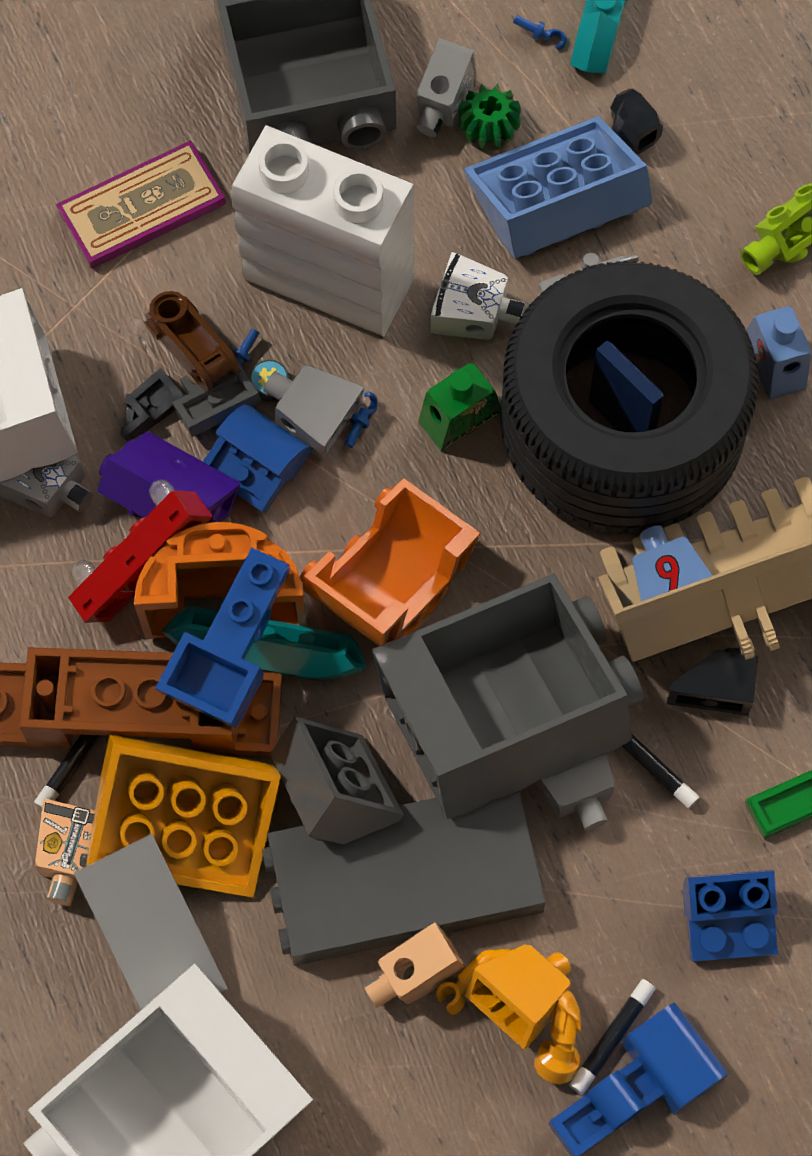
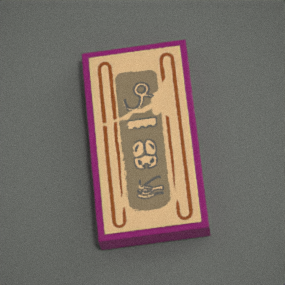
(141, 204)

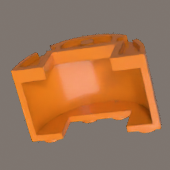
(204, 565)
(396, 568)

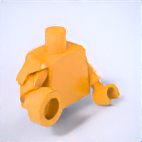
(521, 997)

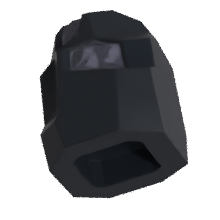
(635, 120)

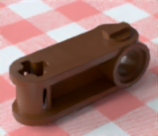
(190, 339)

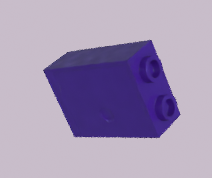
(148, 459)

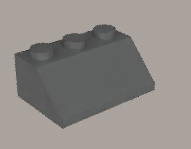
(334, 782)

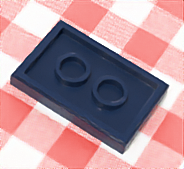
(623, 392)

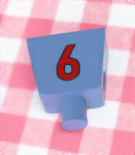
(780, 345)
(666, 564)

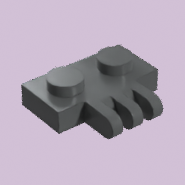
(205, 410)

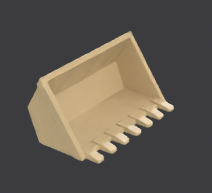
(753, 572)

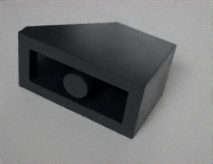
(718, 684)

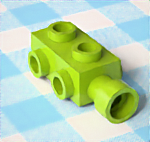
(782, 233)

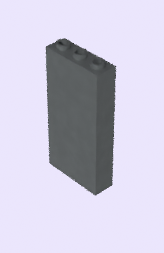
(403, 879)

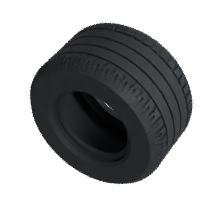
(617, 476)

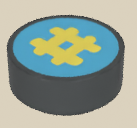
(260, 374)

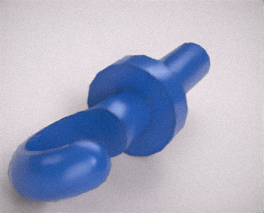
(539, 30)
(242, 353)
(360, 420)

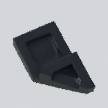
(149, 404)

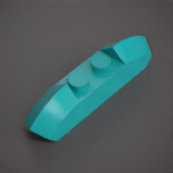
(597, 35)
(283, 646)

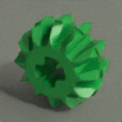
(489, 116)

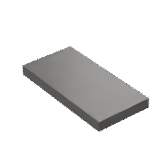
(145, 919)

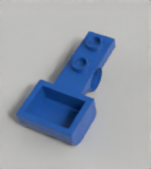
(213, 671)
(667, 1064)

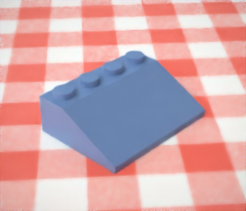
(560, 186)

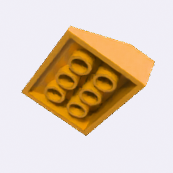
(199, 805)

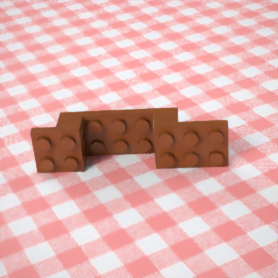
(115, 694)

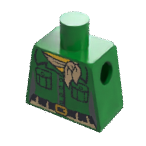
(463, 403)

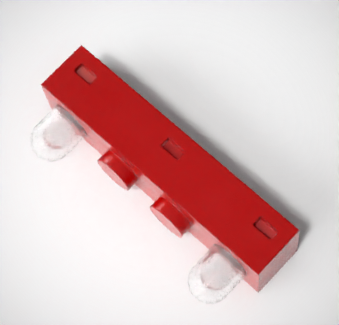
(113, 583)

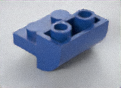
(257, 455)
(731, 915)

